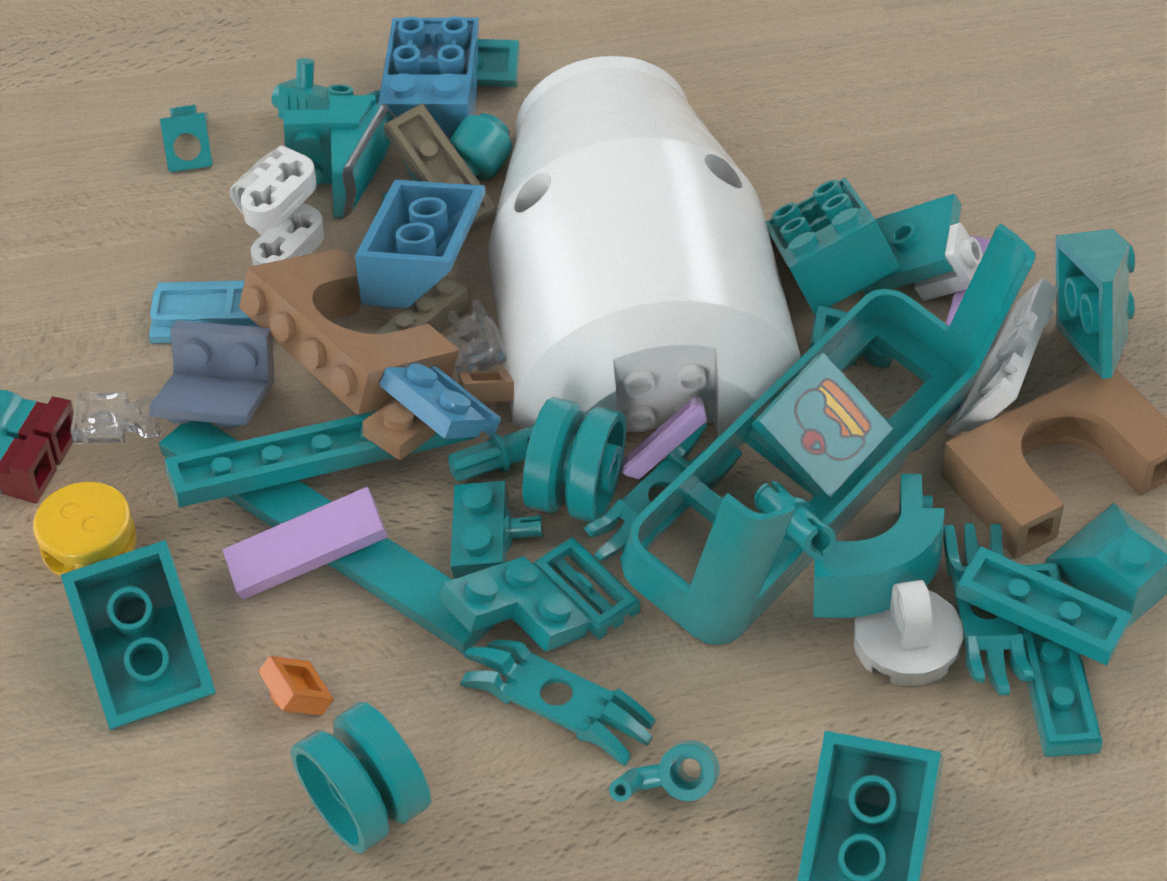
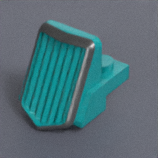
(342, 143)

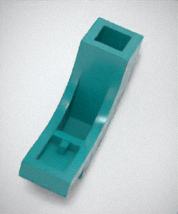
(860, 574)

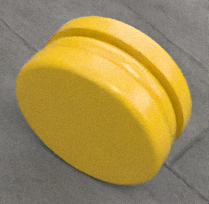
(83, 526)

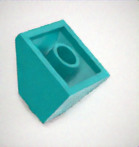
(1116, 562)

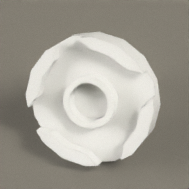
(912, 639)

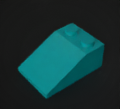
(1094, 295)
(138, 634)
(870, 811)

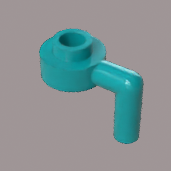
(671, 774)

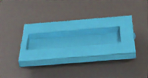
(195, 302)

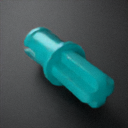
(490, 455)

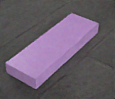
(304, 543)

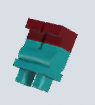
(31, 443)

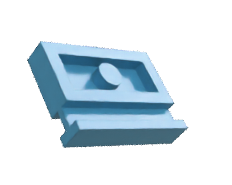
(439, 401)

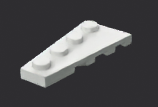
(1007, 361)

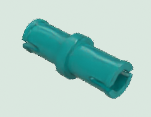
(804, 525)

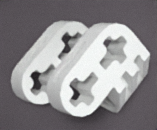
(273, 204)

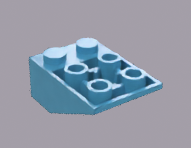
(432, 65)

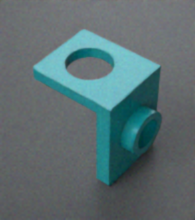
(186, 120)

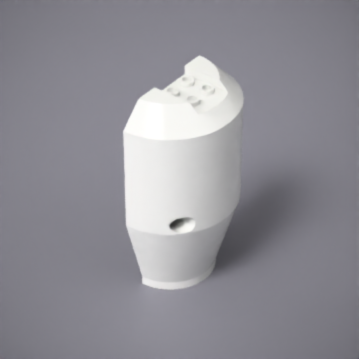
(632, 255)

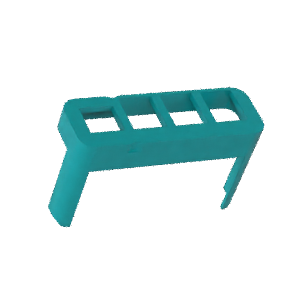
(746, 553)

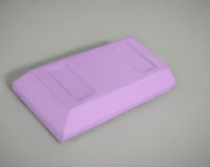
(665, 439)

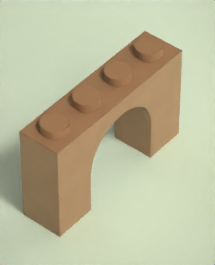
(298, 299)
(1090, 412)

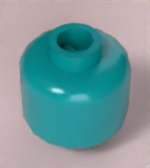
(482, 144)

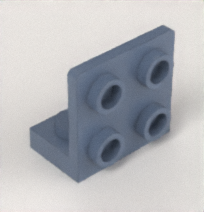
(217, 374)

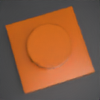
(295, 685)

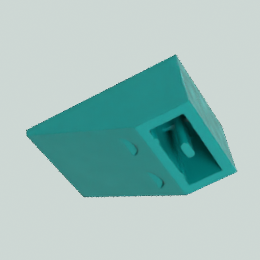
(831, 244)

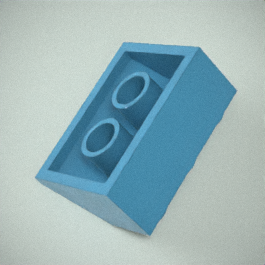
(414, 240)

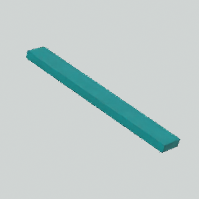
(379, 568)

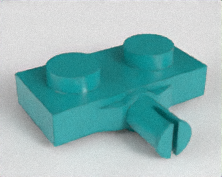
(484, 527)

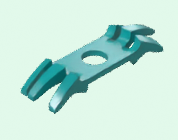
(638, 499)
(985, 634)
(582, 714)

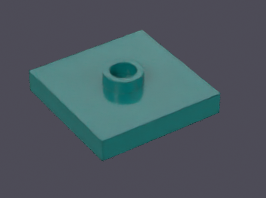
(918, 241)

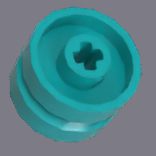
(574, 459)
(361, 776)

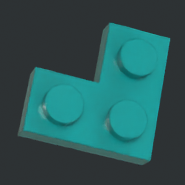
(519, 593)

